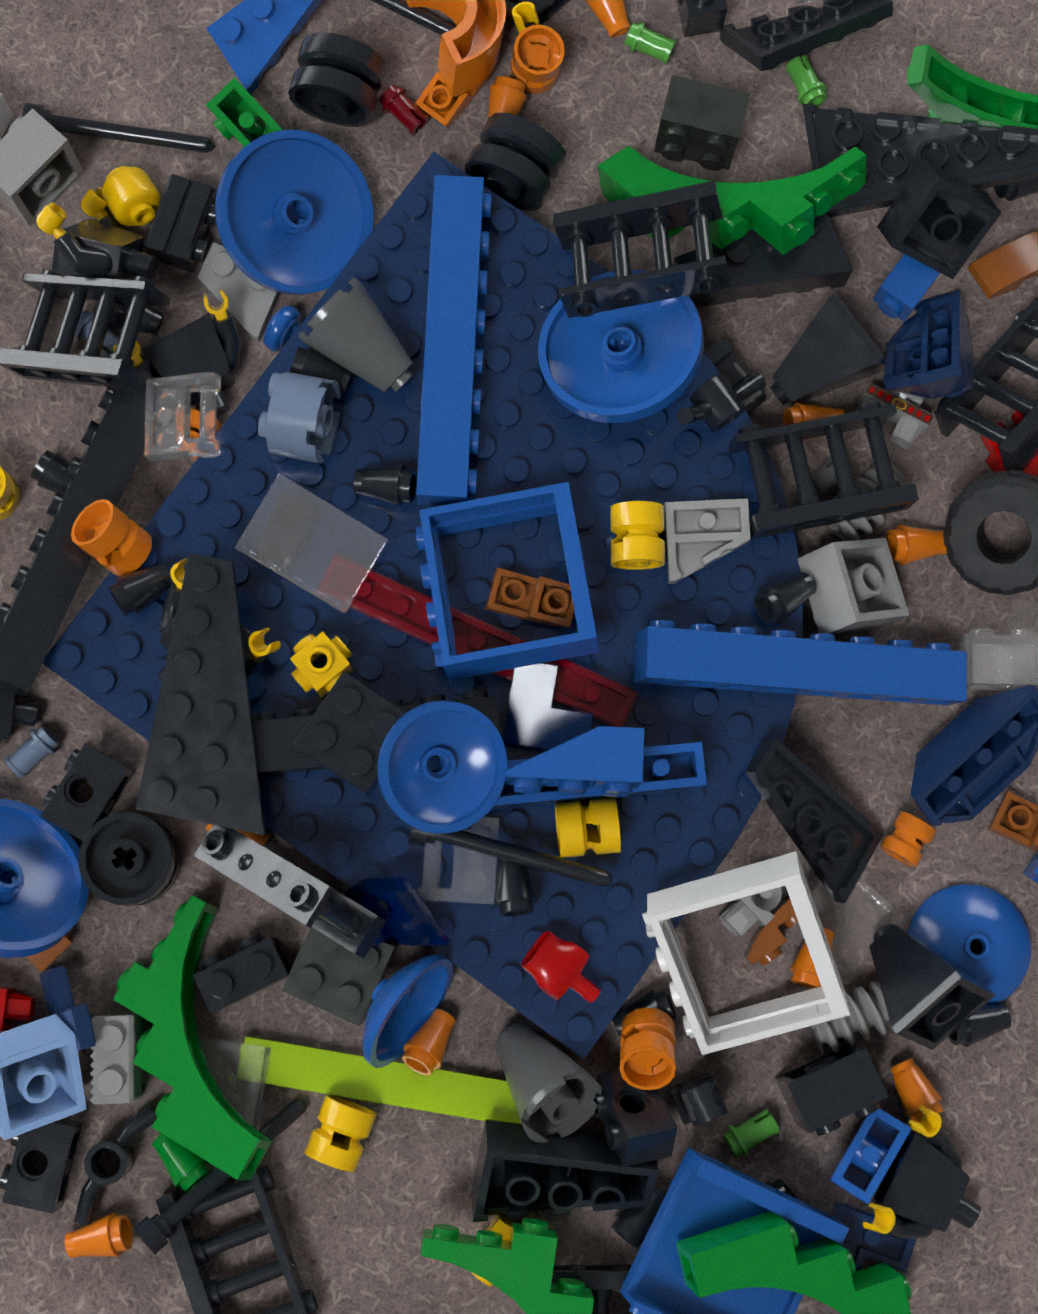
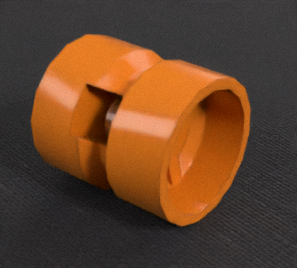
(537, 58)
(111, 537)
(647, 1049)

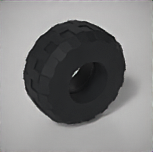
(966, 540)

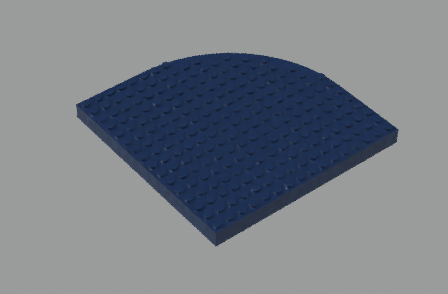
(523, 445)

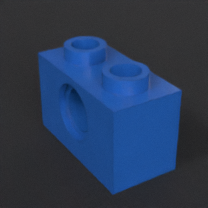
(870, 1155)

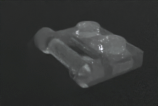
(169, 417)
(472, 871)

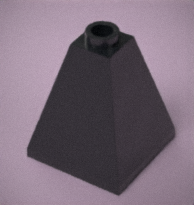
(827, 356)
(923, 989)

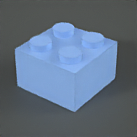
(38, 1076)

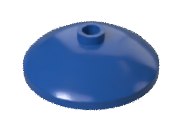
(468, 771)
(969, 912)
(403, 1007)

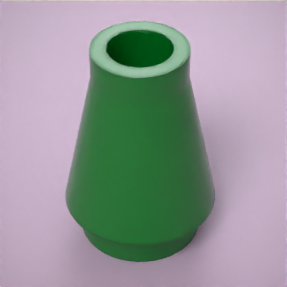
(181, 1164)

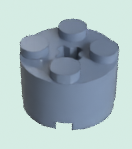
(300, 416)

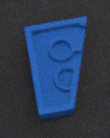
(256, 33)

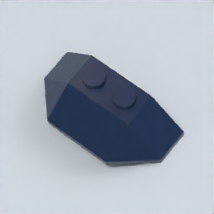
(932, 350)
(976, 756)

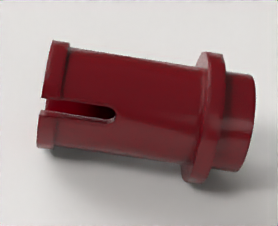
(403, 109)

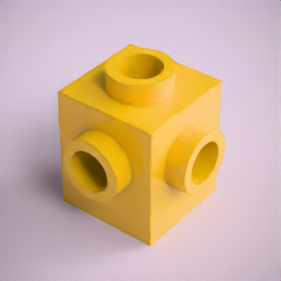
(320, 678)

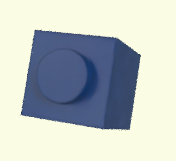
(904, 288)

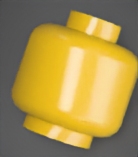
(131, 196)

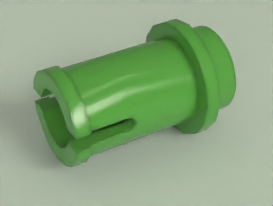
(649, 42)
(806, 81)
(750, 1133)

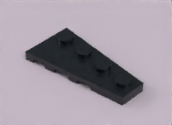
(803, 30)
(817, 819)

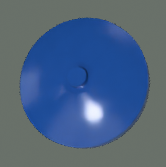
(293, 211)
(621, 359)
(38, 881)

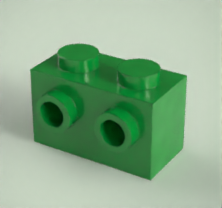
(240, 114)

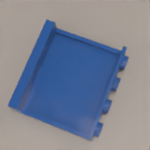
(706, 1198)

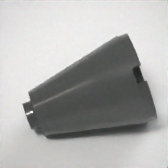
(359, 339)
(545, 1083)

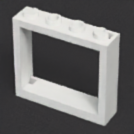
(761, 1019)

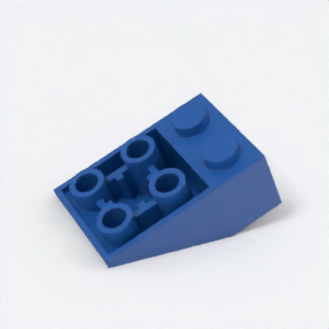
(597, 759)

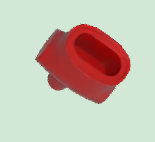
(558, 966)

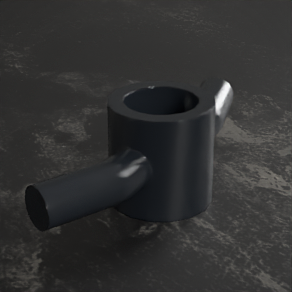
(719, 402)
(97, 1175)

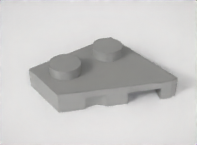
(247, 300)
(702, 533)

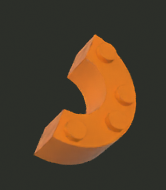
(474, 45)

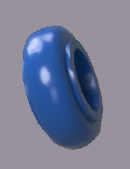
(281, 328)

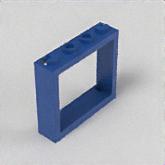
(491, 512)

